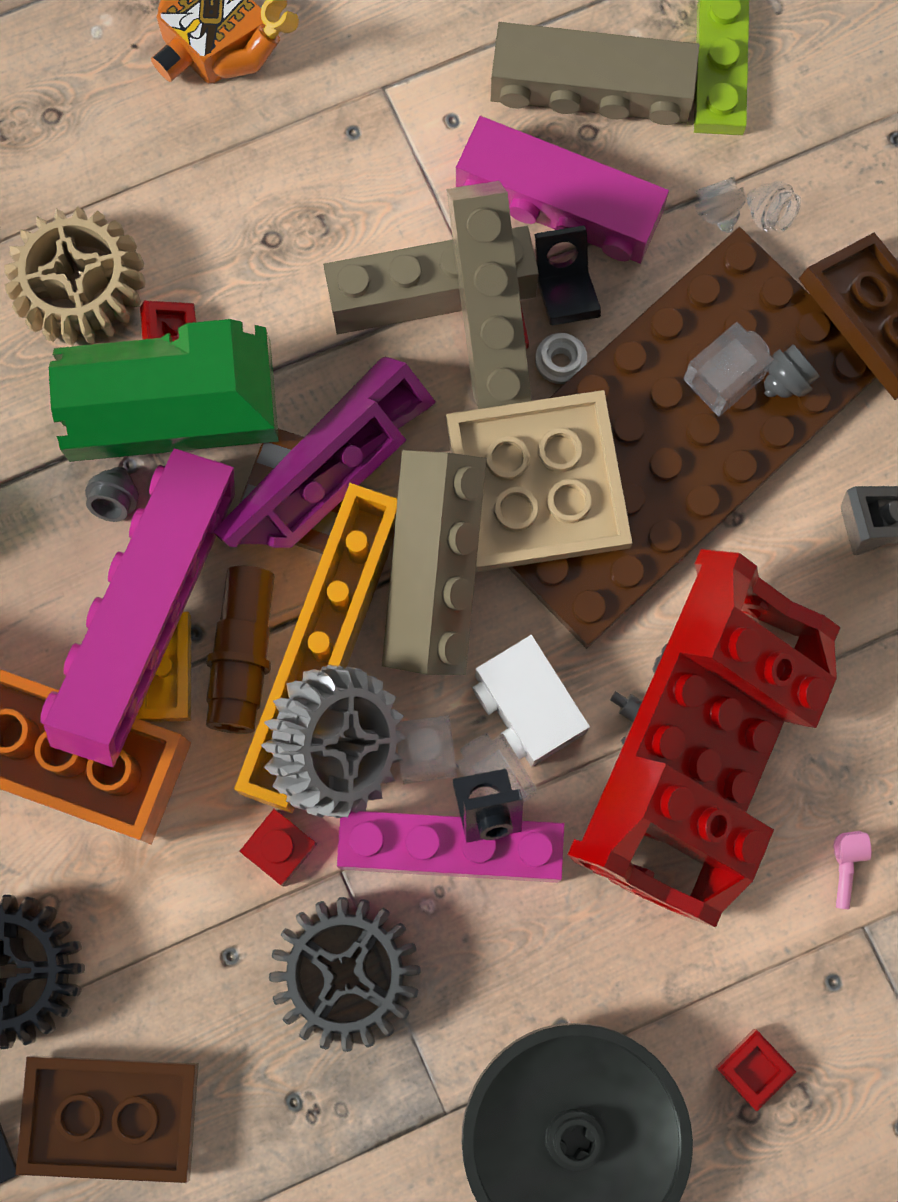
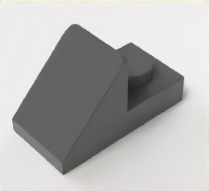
(870, 516)

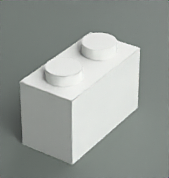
(529, 701)

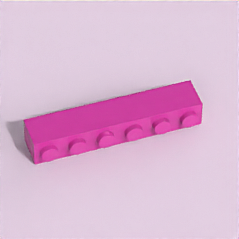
(139, 609)

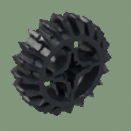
(55, 969)

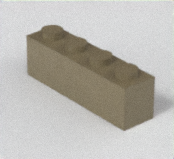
(594, 73)
(410, 283)
(489, 293)
(433, 562)

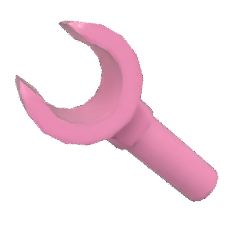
(849, 848)

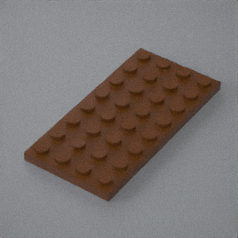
(673, 453)

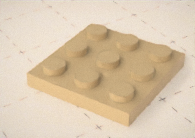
(546, 481)

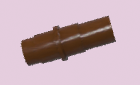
(240, 651)

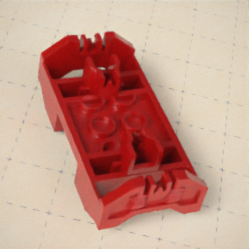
(709, 737)

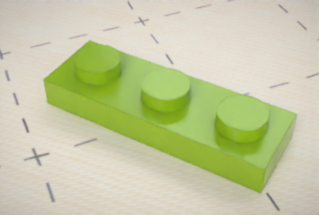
(721, 67)

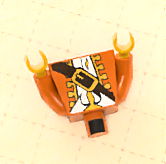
(219, 36)

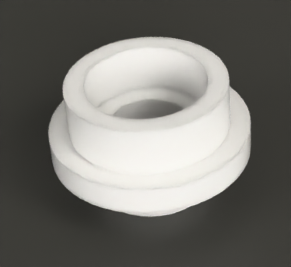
(560, 344)

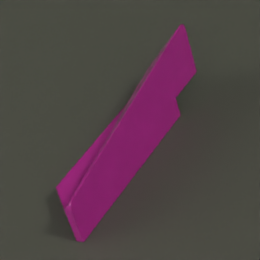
(336, 452)

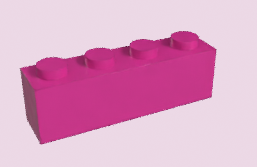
(564, 189)
(439, 848)

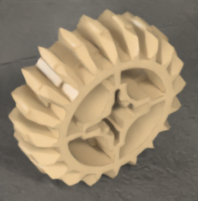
(36, 279)

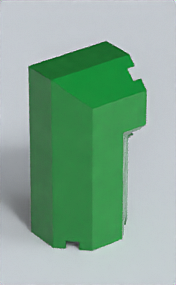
(164, 393)

